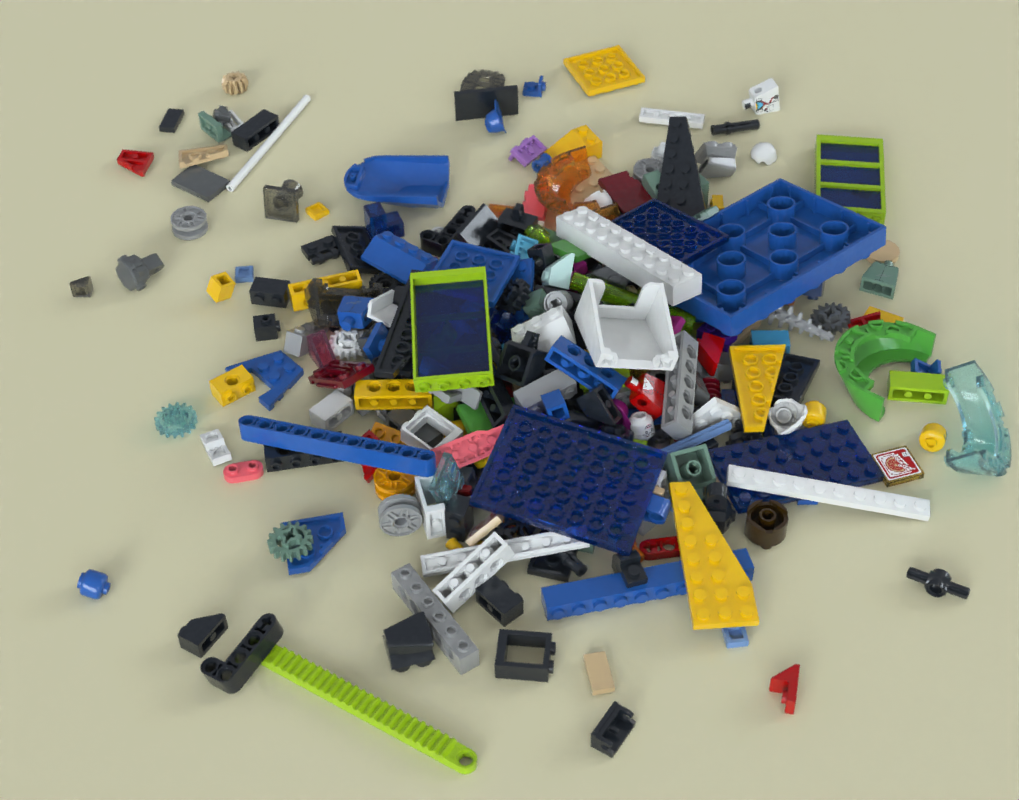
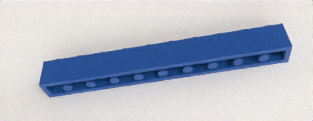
(611, 592)

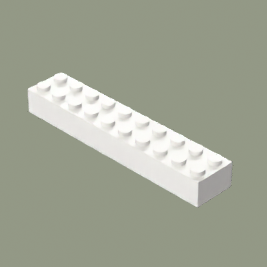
(628, 254)

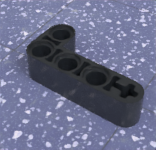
(436, 242)
(246, 657)

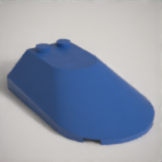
(401, 180)

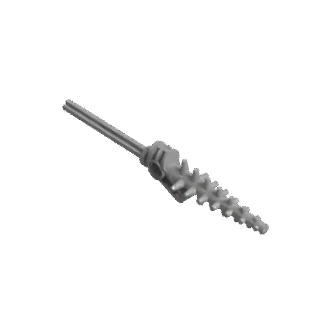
(797, 321)

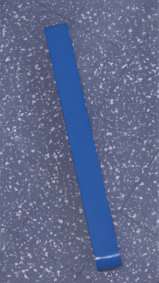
(338, 446)

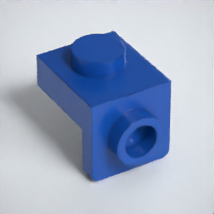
(922, 367)

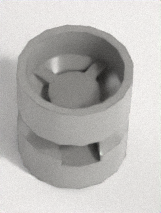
(558, 298)

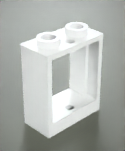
(429, 416)

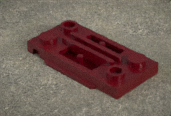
(624, 191)
(340, 374)

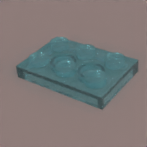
(446, 480)

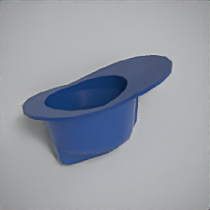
(494, 120)

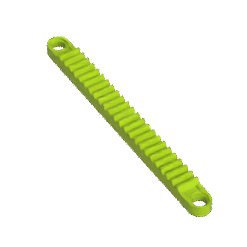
(370, 709)

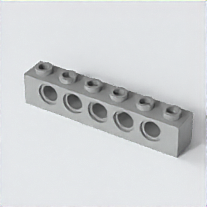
(680, 389)
(443, 627)

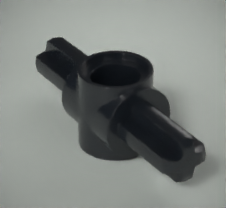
(938, 583)

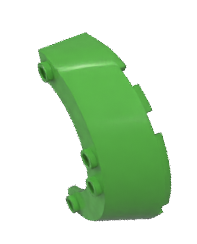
(873, 345)

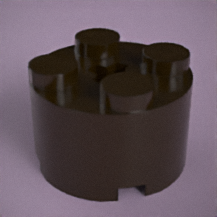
(766, 523)

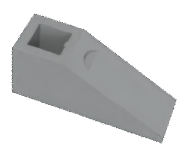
(297, 341)

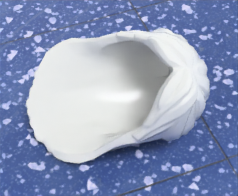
(787, 415)

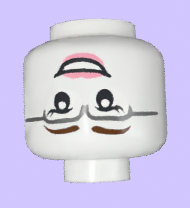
(642, 425)

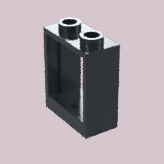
(524, 671)

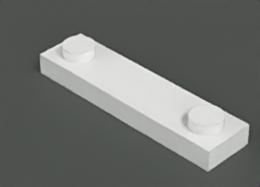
(660, 116)

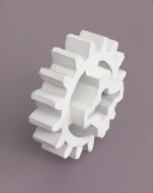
(347, 343)

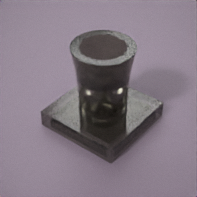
(282, 201)

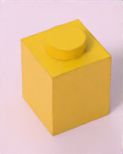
(220, 287)

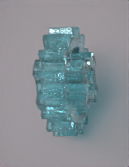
(175, 420)

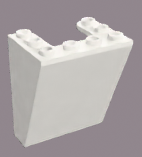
(627, 335)

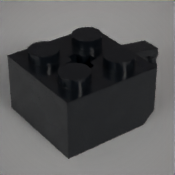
(515, 220)
(522, 361)

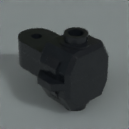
(719, 506)

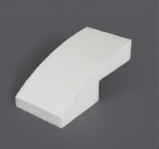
(215, 447)

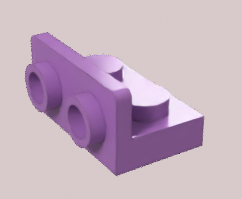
(527, 151)

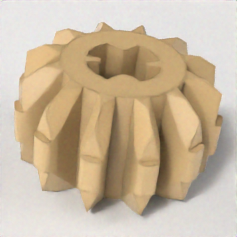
(234, 83)

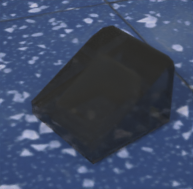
(82, 287)

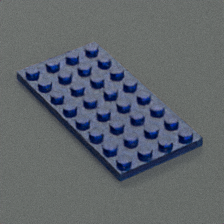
(819, 453)

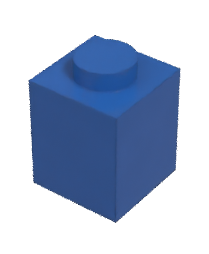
(555, 404)

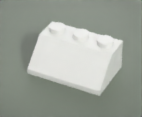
(549, 326)

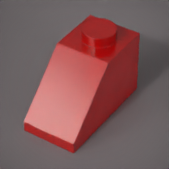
(709, 351)

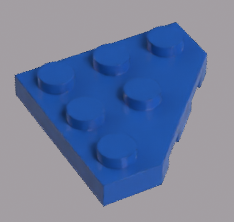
(326, 533)

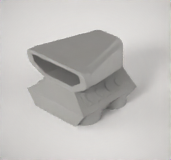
(716, 159)

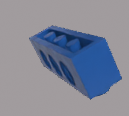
(580, 366)

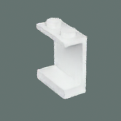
(382, 308)
(433, 515)

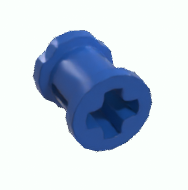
(541, 161)

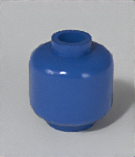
(93, 584)

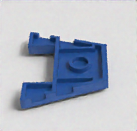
(276, 372)

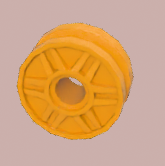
(393, 483)

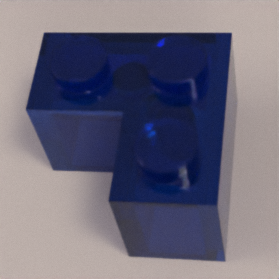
(379, 221)

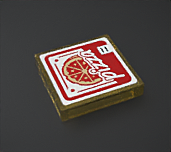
(898, 466)

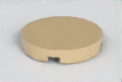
(887, 252)

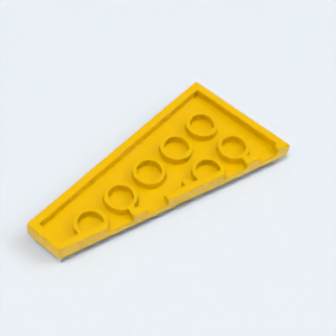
(755, 380)

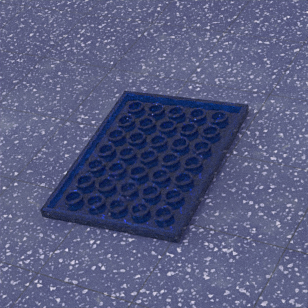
(569, 479)

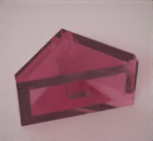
(320, 349)

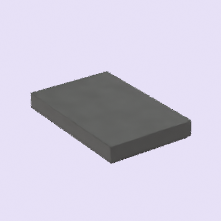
(200, 182)

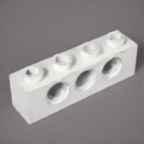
(473, 572)

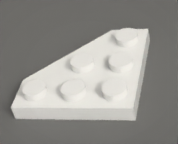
(714, 412)

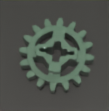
(290, 541)

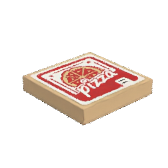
(483, 528)

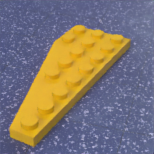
(713, 577)

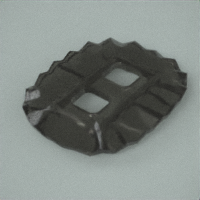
(473, 80)

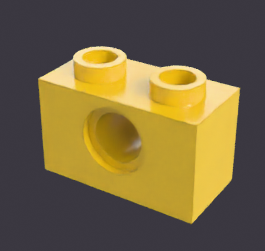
(232, 385)

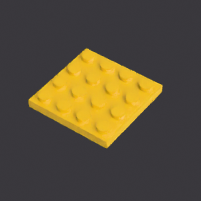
(604, 70)

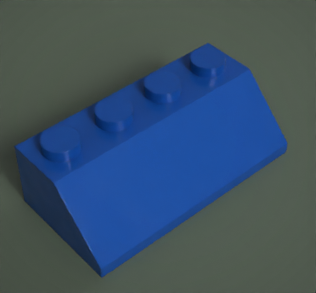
(397, 256)

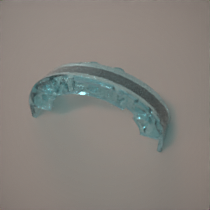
(985, 439)

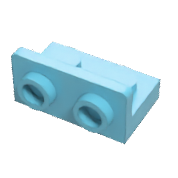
(521, 245)

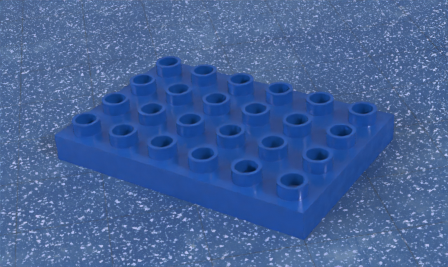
(776, 251)

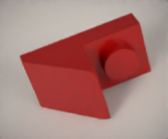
(787, 684)

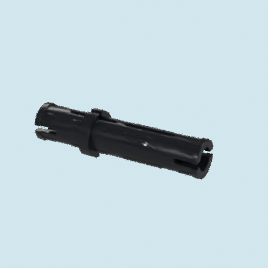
(727, 128)
(570, 560)

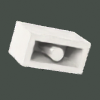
(331, 411)

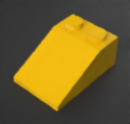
(577, 138)

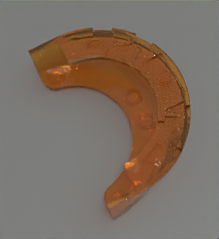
(559, 180)

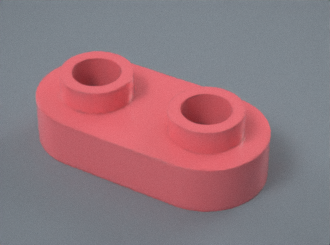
(243, 471)

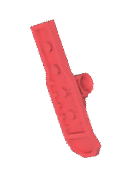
(469, 447)

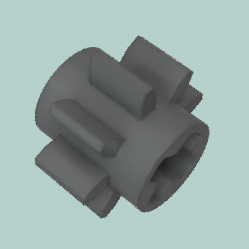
(222, 115)

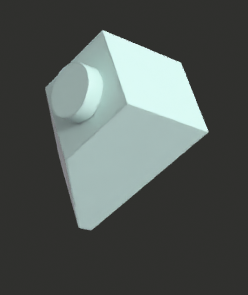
(559, 273)

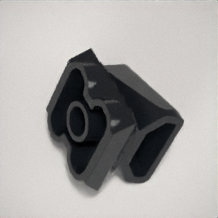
(409, 643)

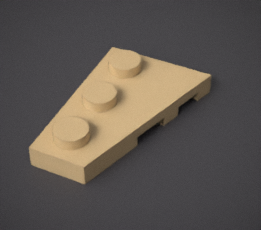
(200, 155)

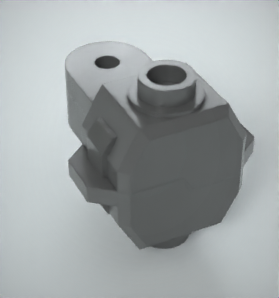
(136, 271)

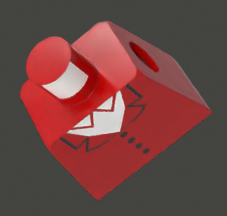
(647, 394)

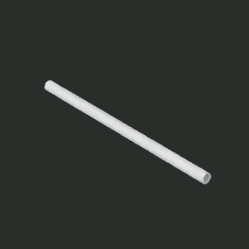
(268, 143)

